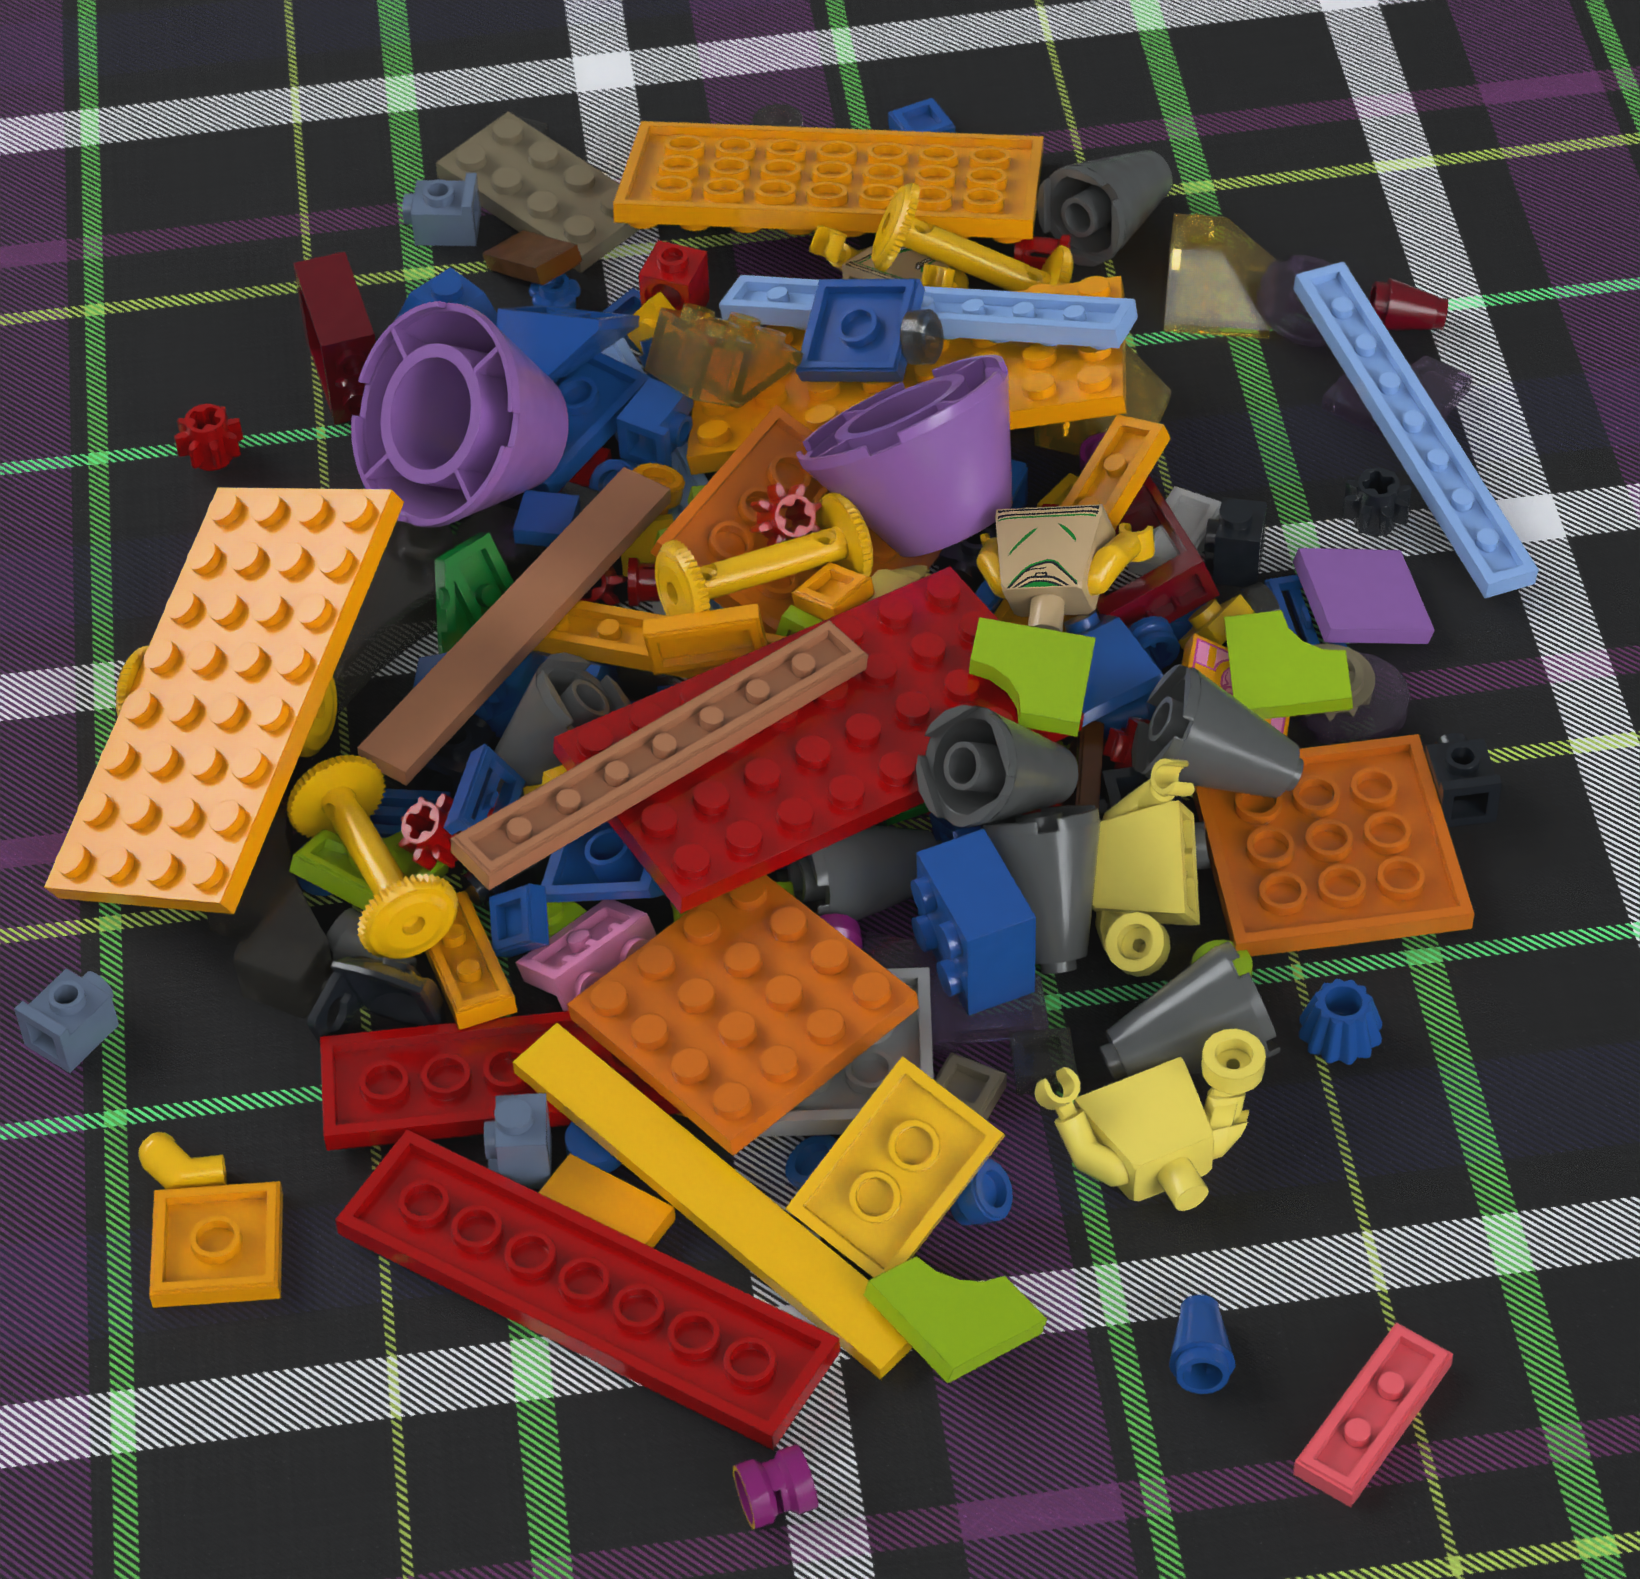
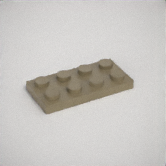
(539, 187)

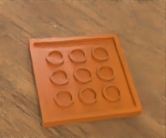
(720, 515)
(1338, 857)
(743, 1009)

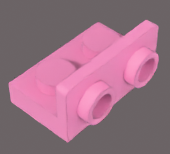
(586, 950)

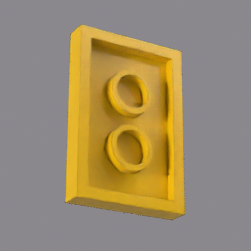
(895, 1170)

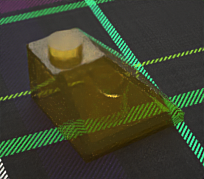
(1214, 278)

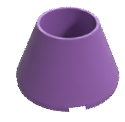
(454, 416)
(923, 458)

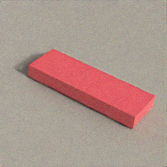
(1373, 1414)

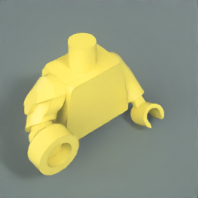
(1146, 871)
(1152, 1127)

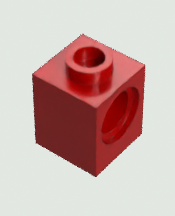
(677, 273)

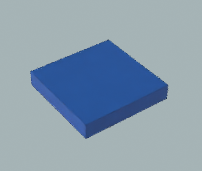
(857, 330)

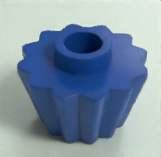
(1341, 1022)

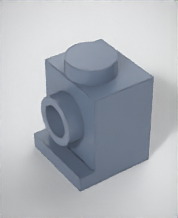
(444, 212)
(68, 1018)
(520, 1139)

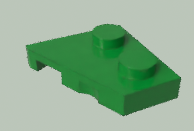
(466, 586)

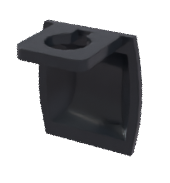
(379, 987)

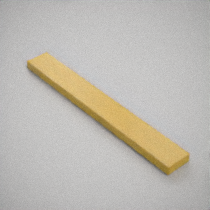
(712, 1195)

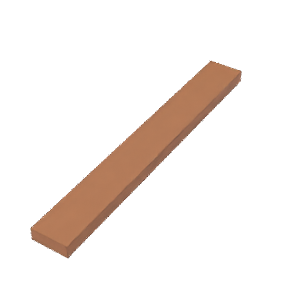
(514, 626)
(657, 755)

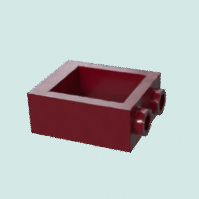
(335, 330)
(1171, 587)

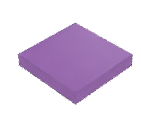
(1363, 596)

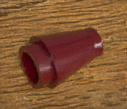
(1407, 307)

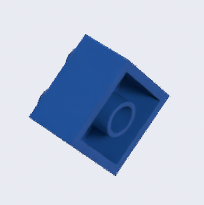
(974, 922)

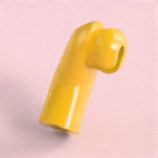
(175, 1169)

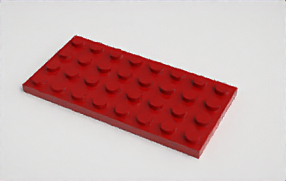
(820, 768)

